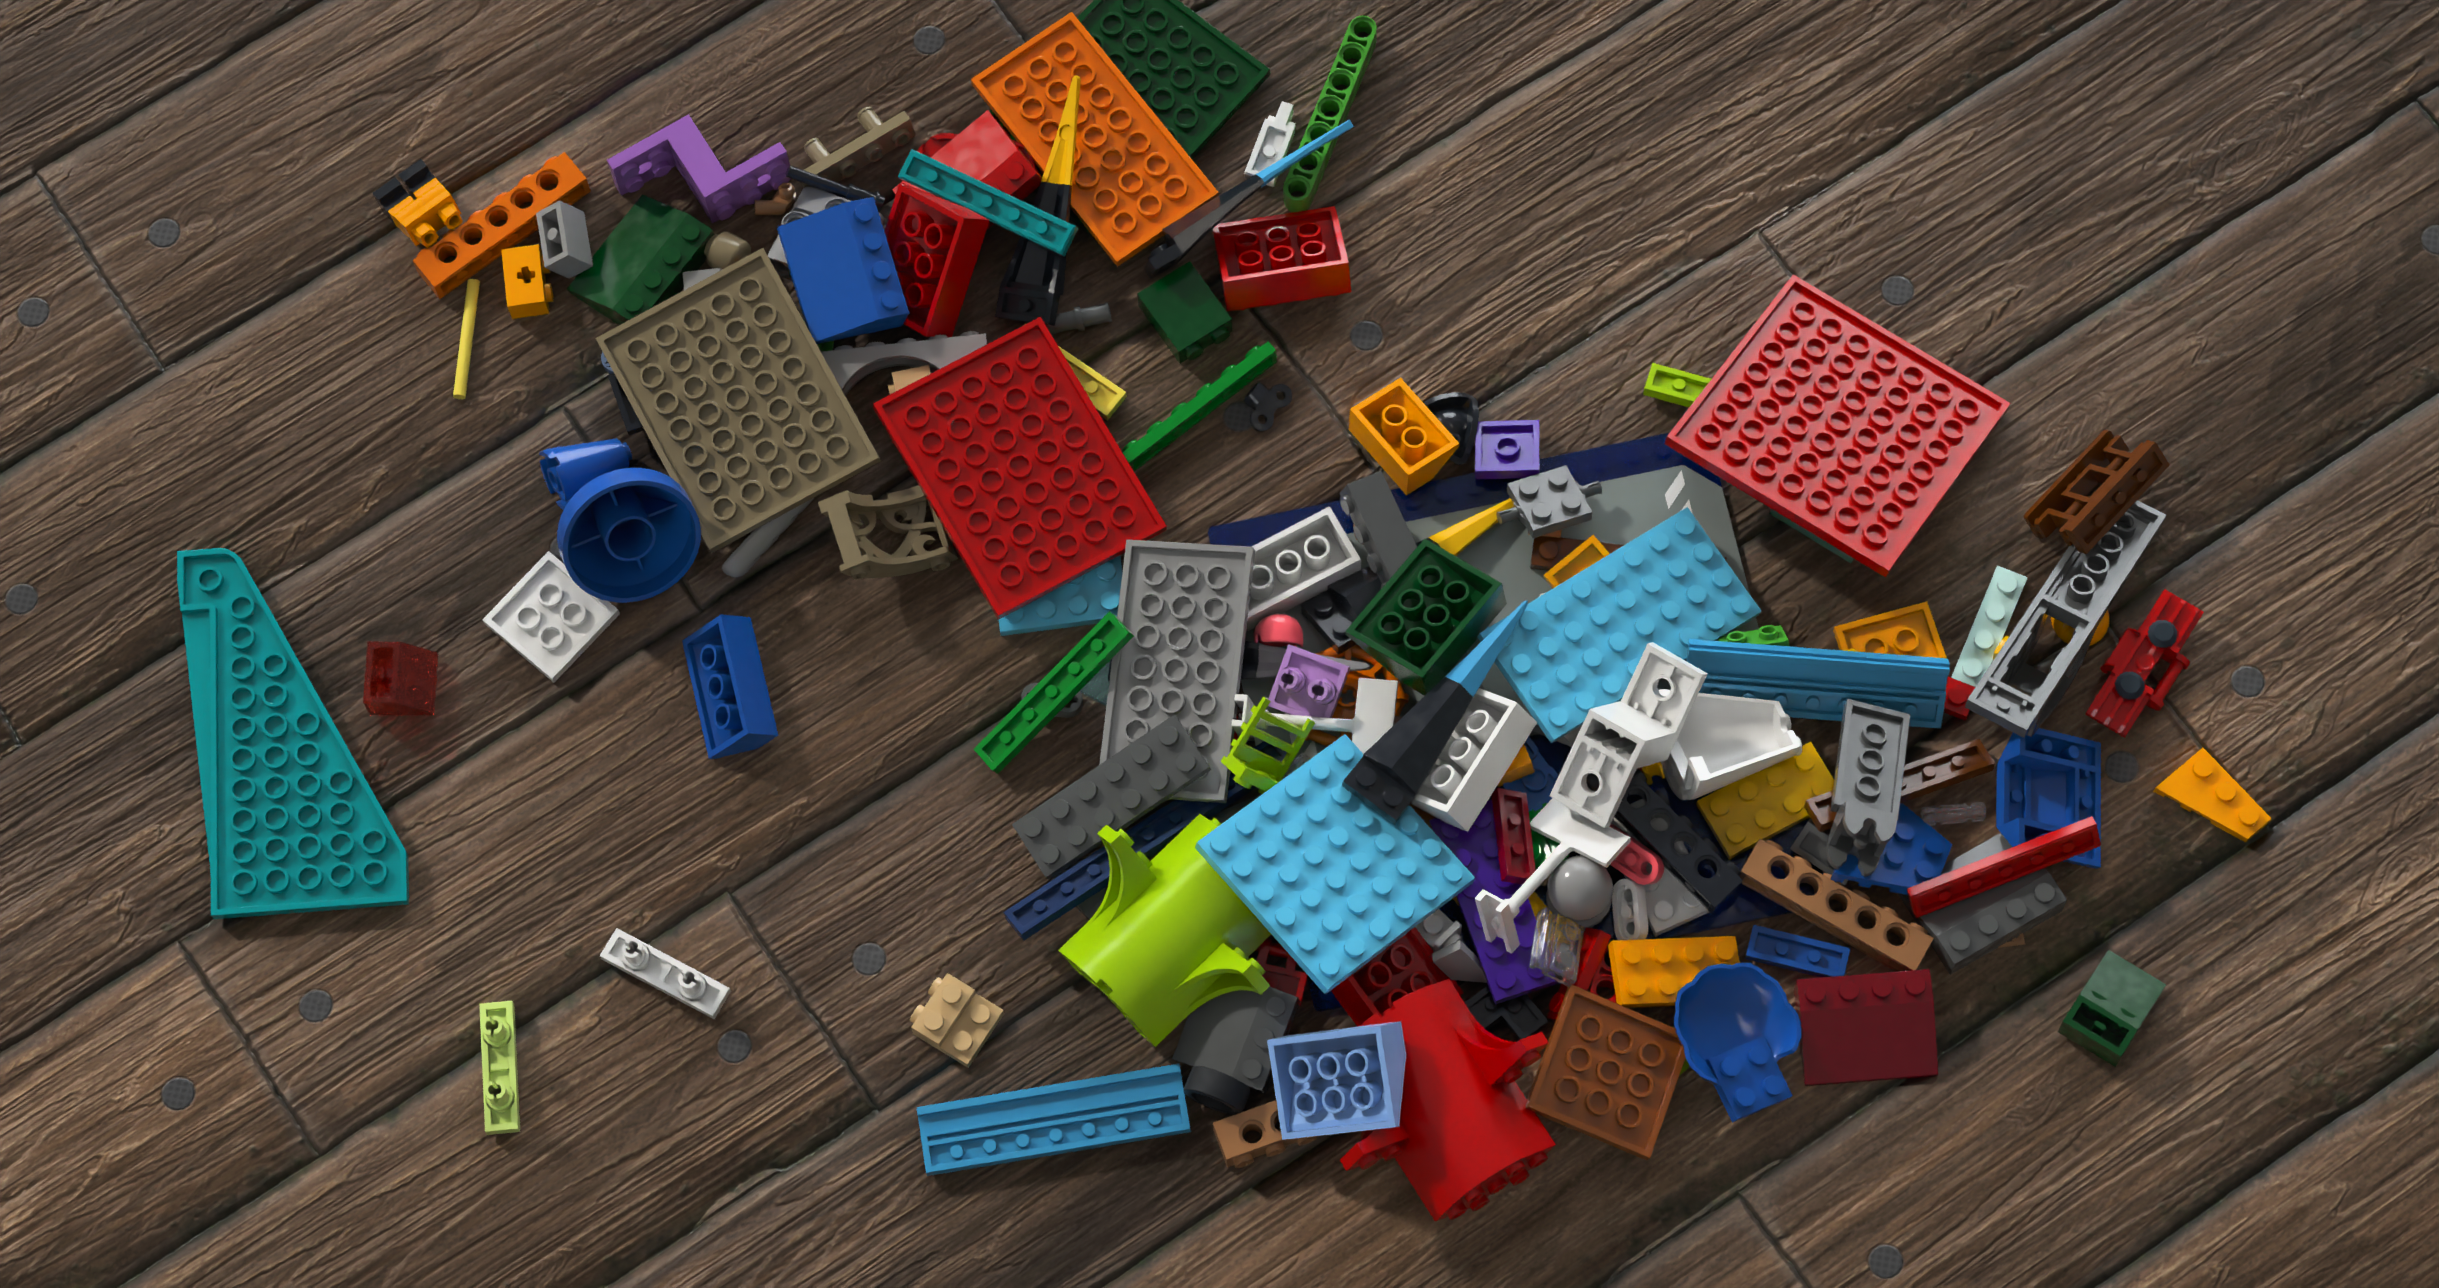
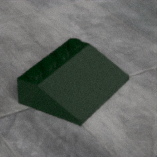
(642, 261)
(1427, 616)

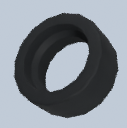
(1216, 1090)

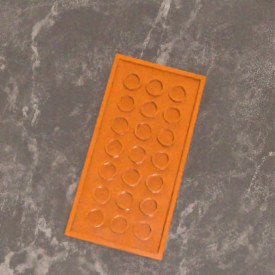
(1126, 163)

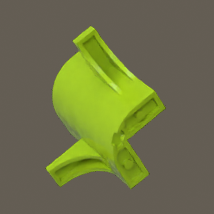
(1166, 934)

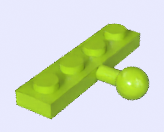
(1674, 385)

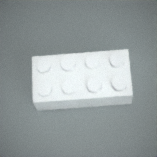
(1299, 565)

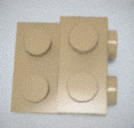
(955, 1019)

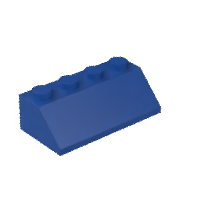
(729, 686)

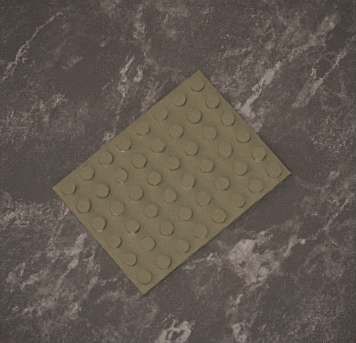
(738, 399)

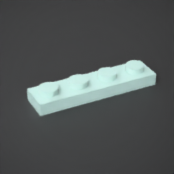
(1989, 625)

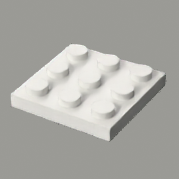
(550, 617)

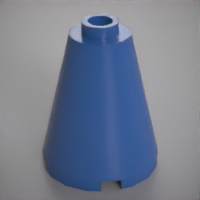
(573, 466)

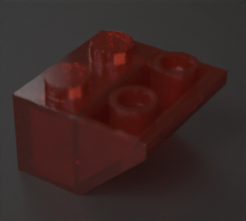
(400, 679)

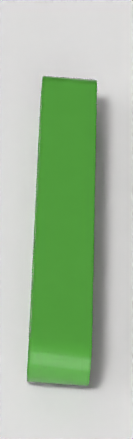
(1331, 100)

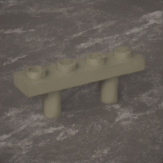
(860, 152)

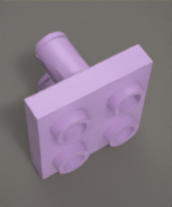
(1307, 684)

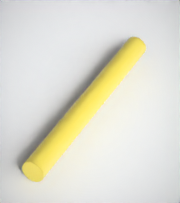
(466, 339)

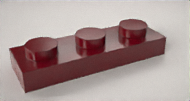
(1513, 835)

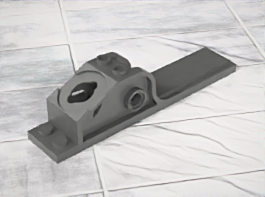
(2077, 595)

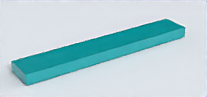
(988, 202)

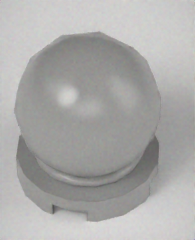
(1580, 891)

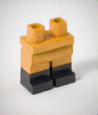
(422, 210)

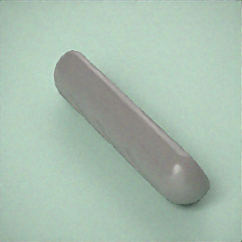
(759, 542)

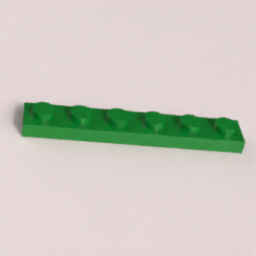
(1206, 401)
(1053, 692)

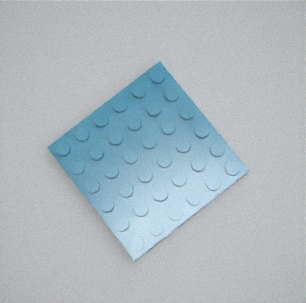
(1332, 870)

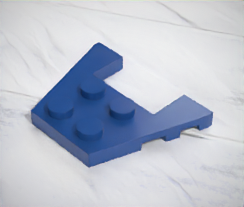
(1908, 859)

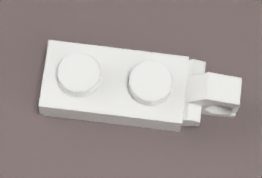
(1272, 141)

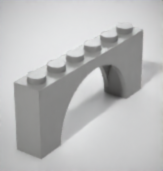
(853, 364)

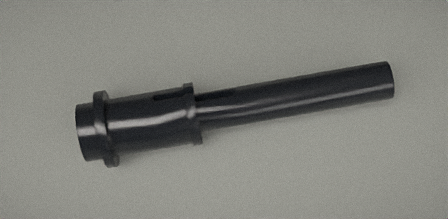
(848, 192)

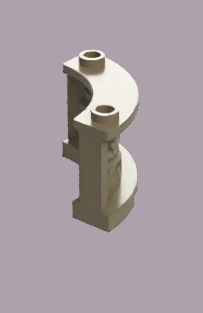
(866, 560)

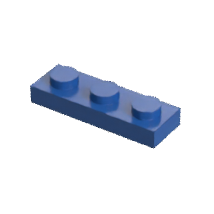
(1796, 953)

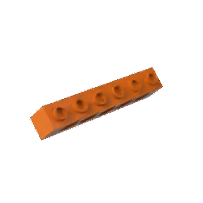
(520, 224)

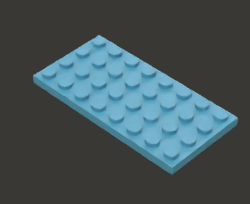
(1590, 631)

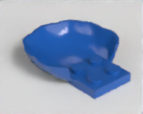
(1734, 1033)

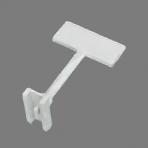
(1372, 717)
(1574, 834)

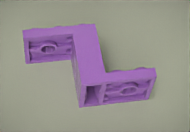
(685, 148)

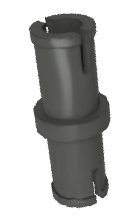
(1081, 318)

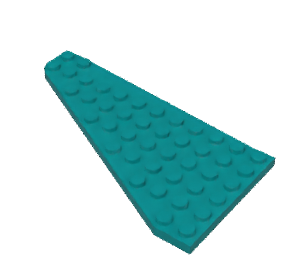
(278, 785)

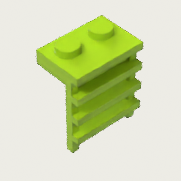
(1256, 767)

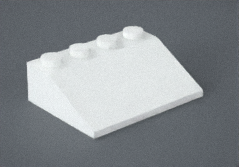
(1475, 759)

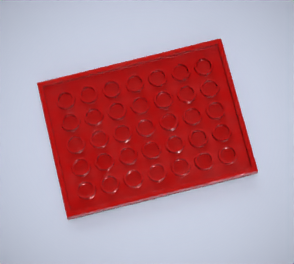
(1019, 467)

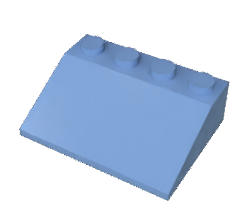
(1338, 1079)

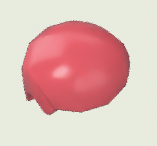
(1279, 631)

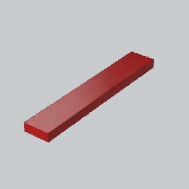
(2004, 867)

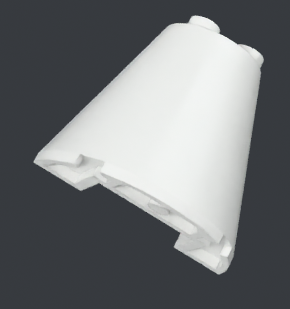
(1726, 742)

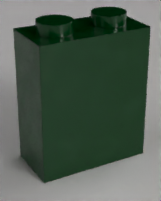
(1185, 313)

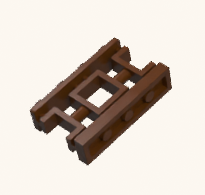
(2123, 481)

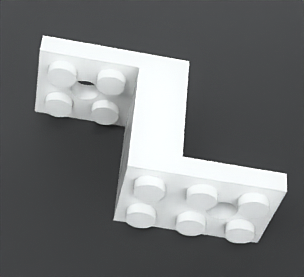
(1628, 735)

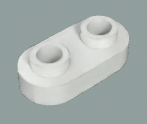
(1629, 910)

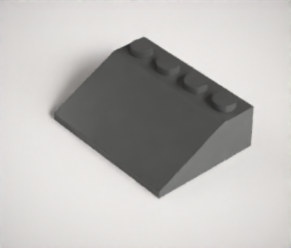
(1990, 918)

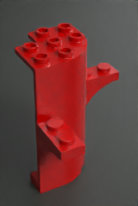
(1461, 1110)

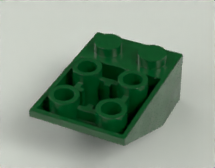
(2111, 1008)

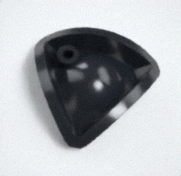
(1460, 417)

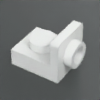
(1439, 930)

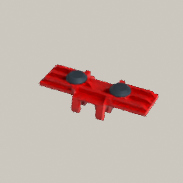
(2135, 657)

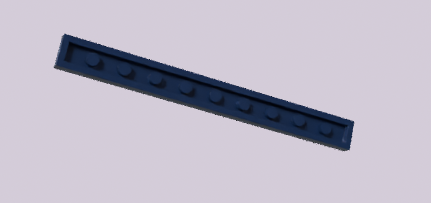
(1093, 872)

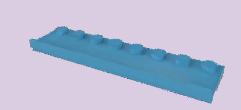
(1819, 681)
(1053, 1119)

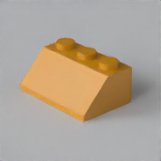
(1402, 435)

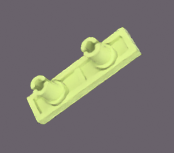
(499, 1067)

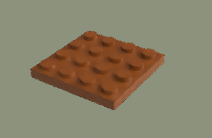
(1607, 1072)

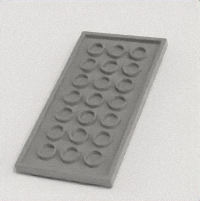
(1186, 650)

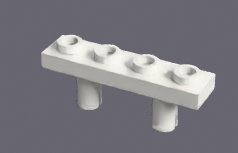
(665, 973)

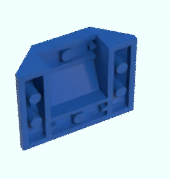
(2047, 786)

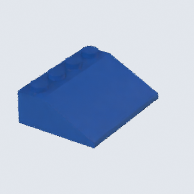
(844, 271)

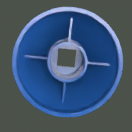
(628, 535)

